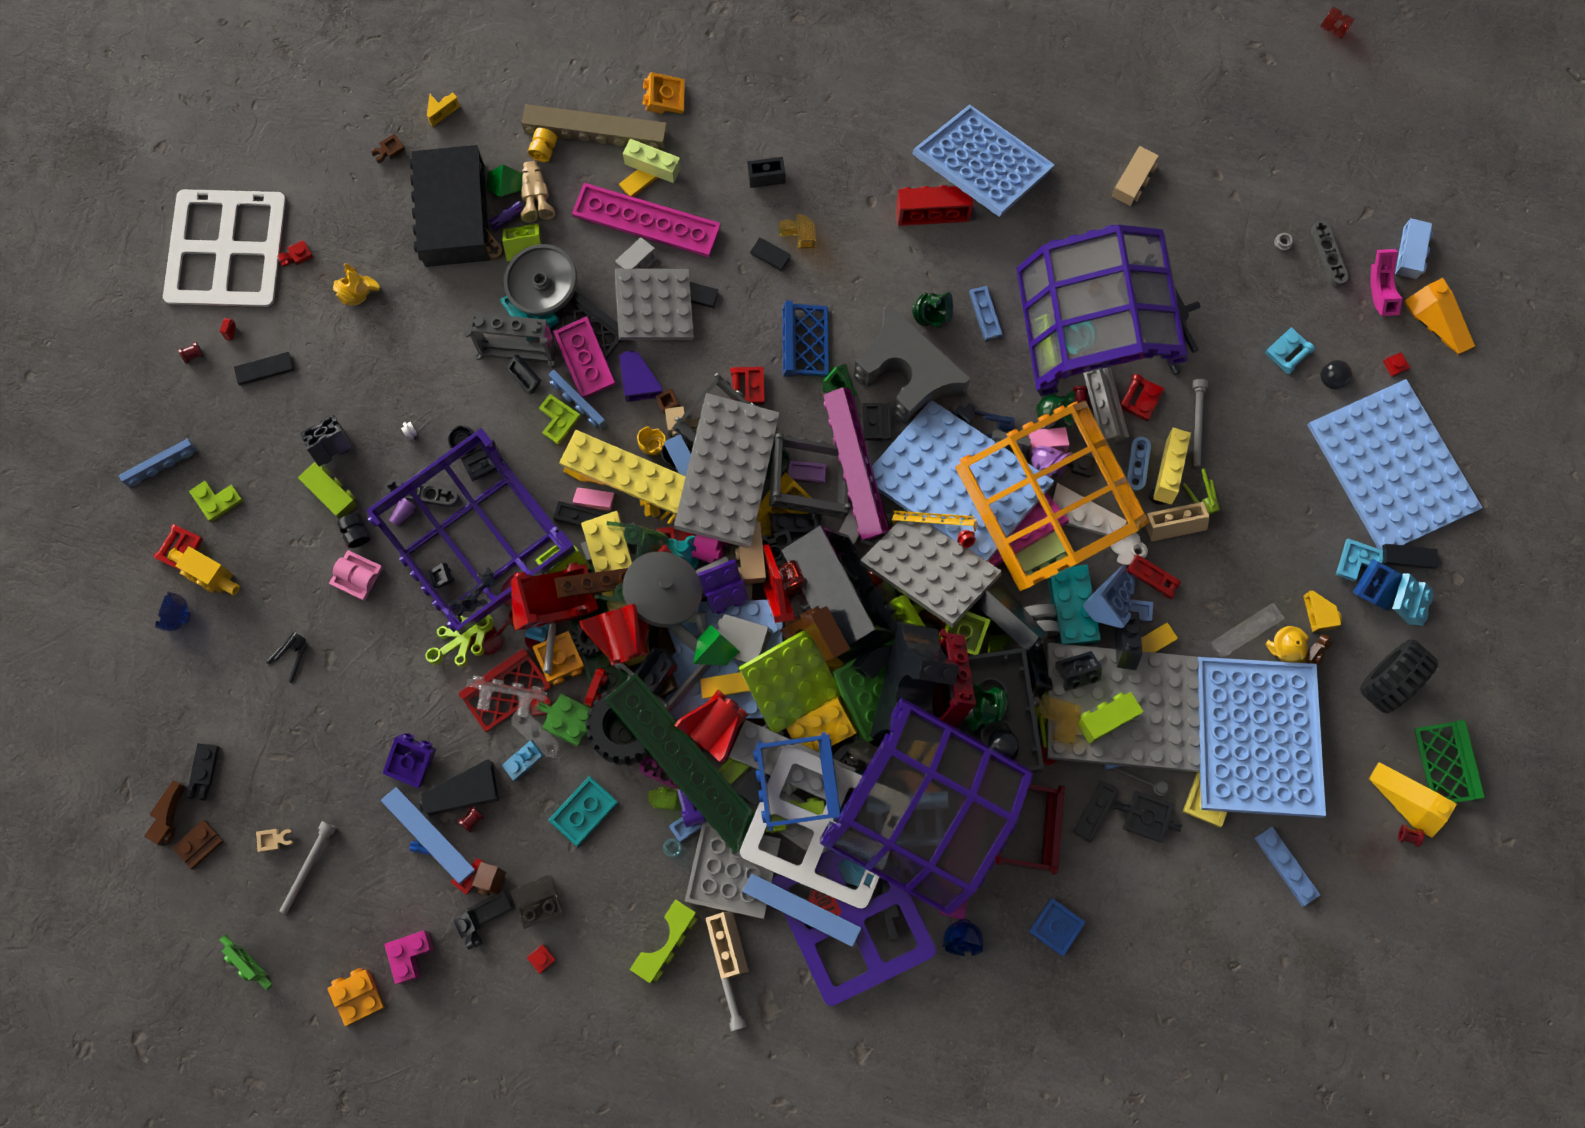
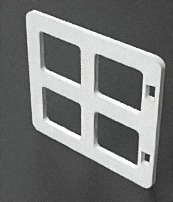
(224, 248)
(805, 872)

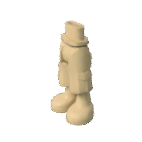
(532, 190)

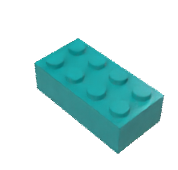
(1068, 593)

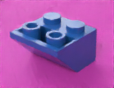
(1379, 585)

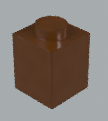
(488, 879)

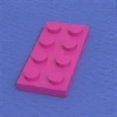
(584, 357)

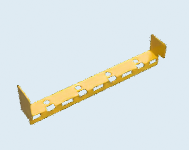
(955, 521)

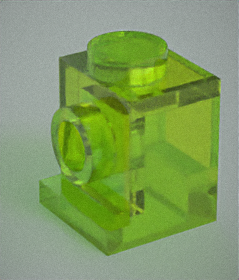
(663, 798)

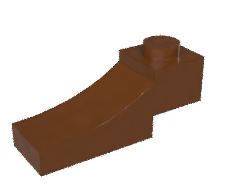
(162, 829)

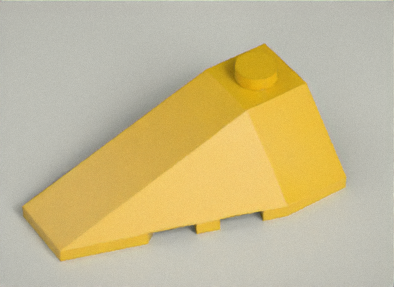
(1417, 803)

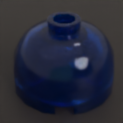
(172, 613)
(963, 937)

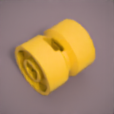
(542, 145)

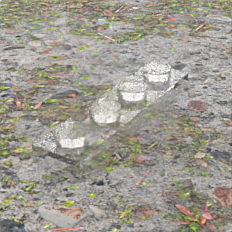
(1246, 631)

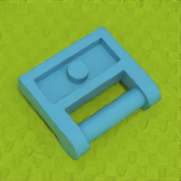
(1285, 346)

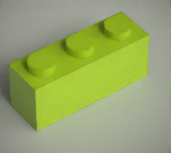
(328, 490)
(1109, 716)

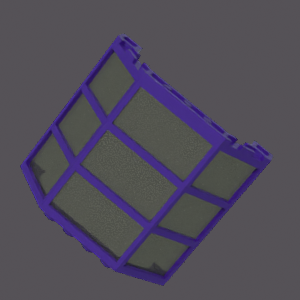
(930, 809)

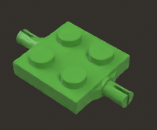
(566, 719)
(244, 962)

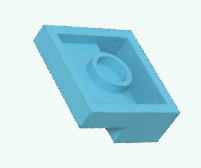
(1413, 600)

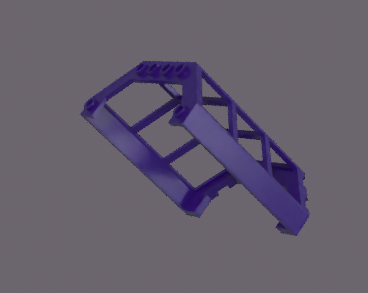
(477, 438)

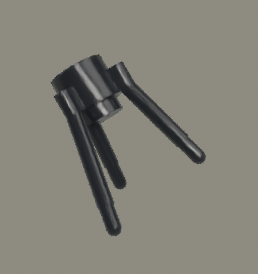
(293, 642)

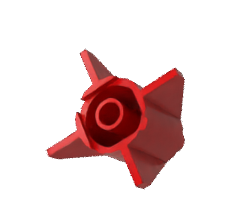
(618, 633)
(714, 724)

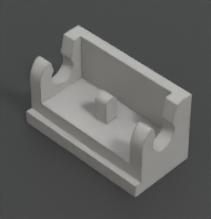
(638, 256)

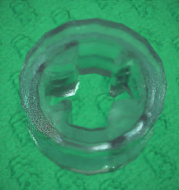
(677, 844)

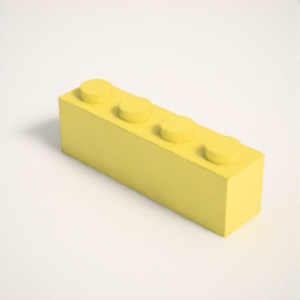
(1172, 466)

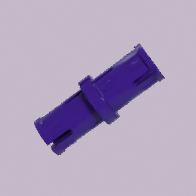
(506, 215)

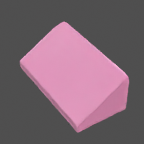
(593, 499)

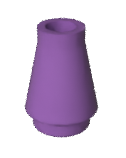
(402, 511)

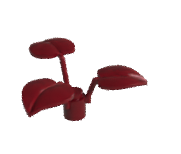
(492, 641)

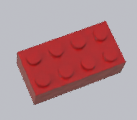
(933, 205)

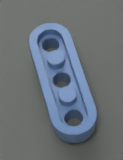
(1140, 457)

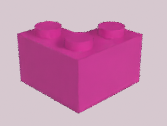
(402, 955)

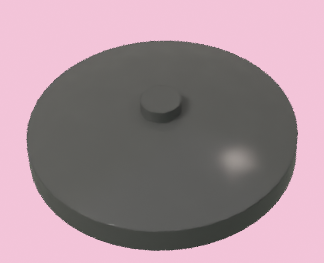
(540, 280)
(662, 589)

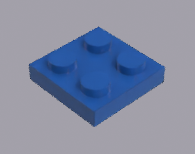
(1057, 927)

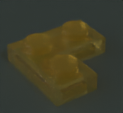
(1066, 717)

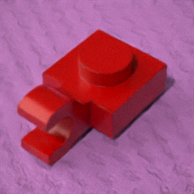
(297, 252)
(467, 886)

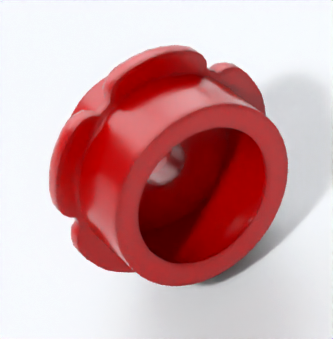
(966, 538)

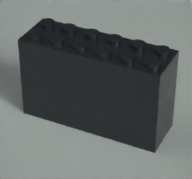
(449, 205)

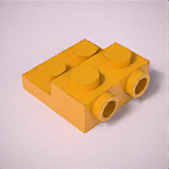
(663, 93)
(565, 659)
(355, 996)

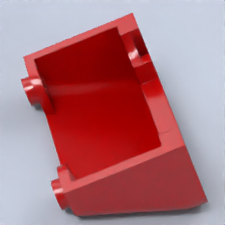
(537, 602)

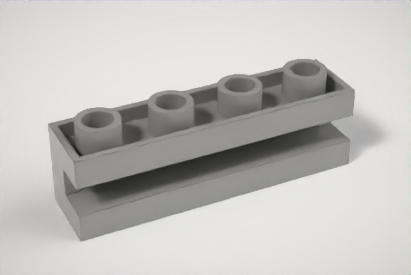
(1106, 404)

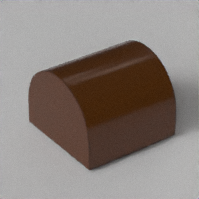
(667, 400)

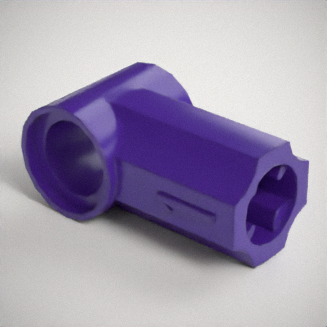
(689, 813)

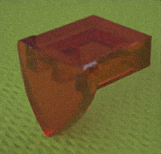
(790, 576)

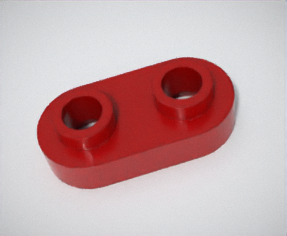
(600, 679)

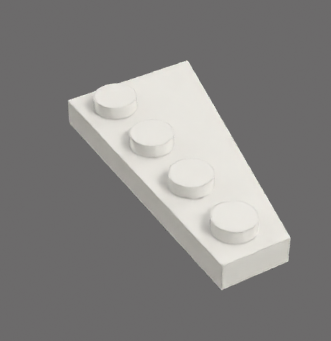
(1088, 516)

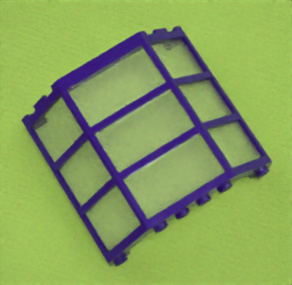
(1100, 303)

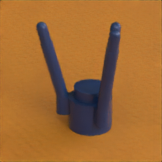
(1004, 423)

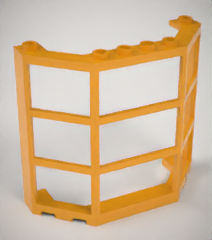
(1109, 467)

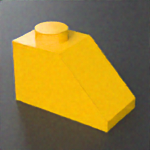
(1321, 612)

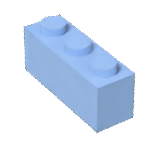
(1414, 249)

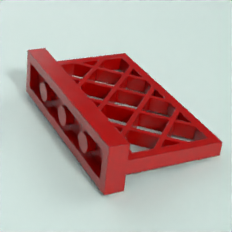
(773, 589)
(498, 673)

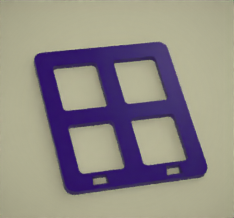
(877, 969)

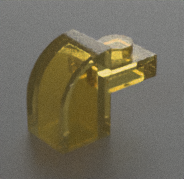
(802, 228)

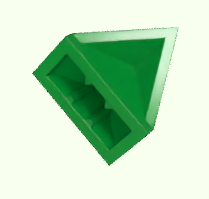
(504, 180)
(837, 379)
(714, 648)

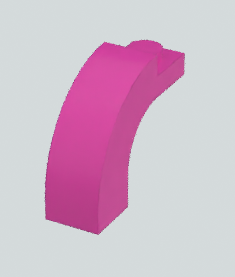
(1383, 289)

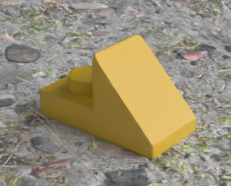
(438, 111)

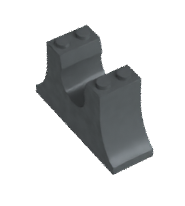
(908, 352)

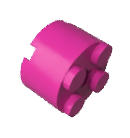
(708, 549)

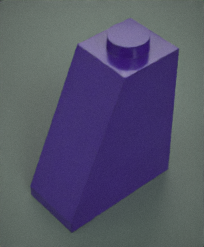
(637, 378)

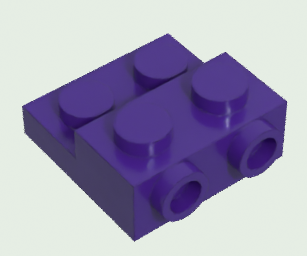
(723, 587)
(409, 759)

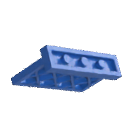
(789, 339)

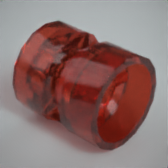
(1332, 19)

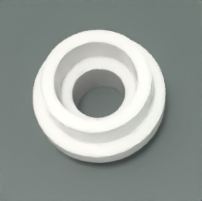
(409, 430)

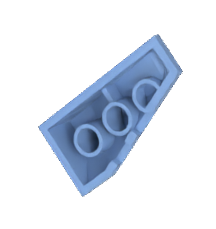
(1112, 599)

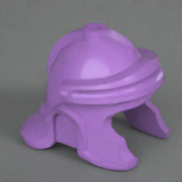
(1046, 456)

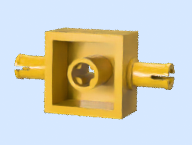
(204, 571)

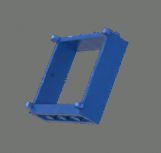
(828, 772)

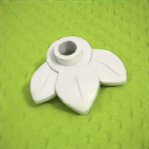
(1126, 547)

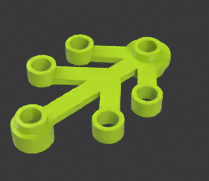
(462, 641)

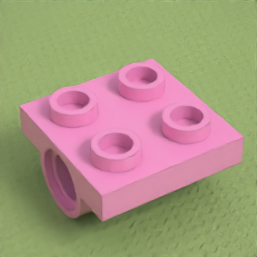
(355, 575)

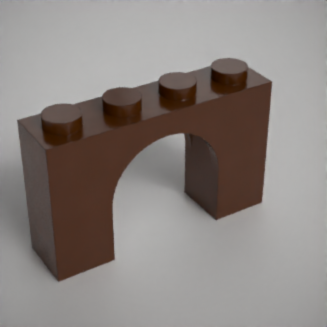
(822, 628)

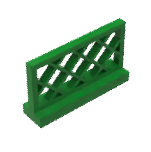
(1465, 756)

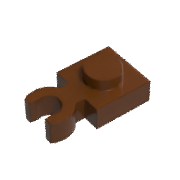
(389, 147)
(1316, 653)

